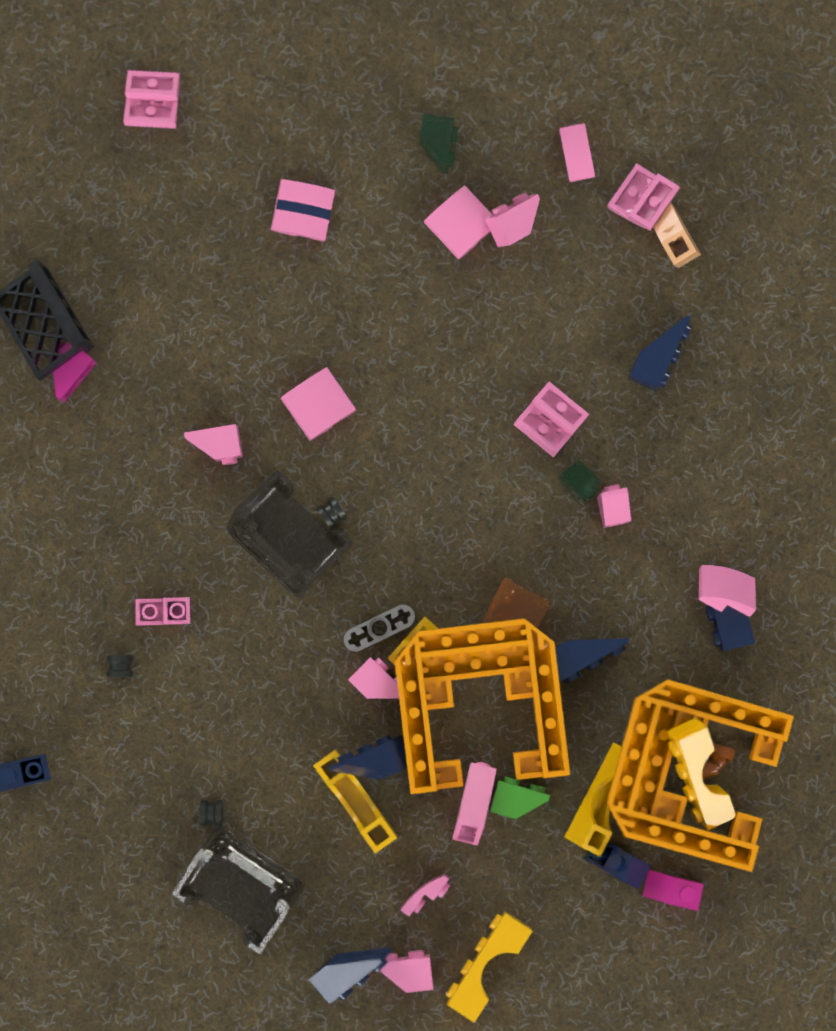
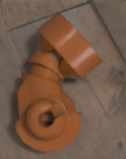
(719, 758)

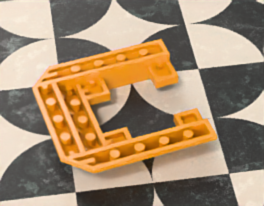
(474, 651)
(637, 786)

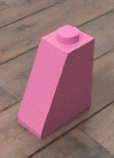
(474, 803)

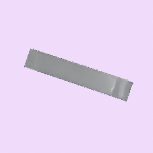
(364, 642)

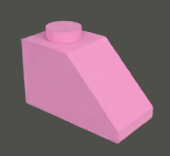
(218, 443)

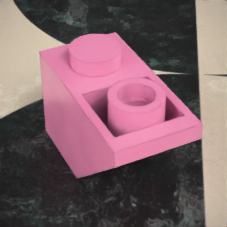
(513, 221)
(614, 506)
(374, 680)
(410, 972)

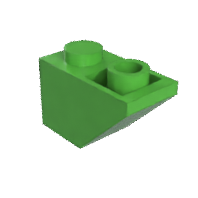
(516, 800)

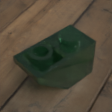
(436, 140)
(580, 481)

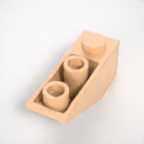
(675, 237)

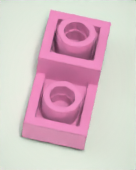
(577, 152)
(162, 611)
(432, 889)

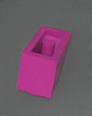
(71, 373)
(673, 890)

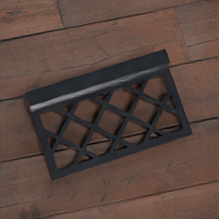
(62, 313)

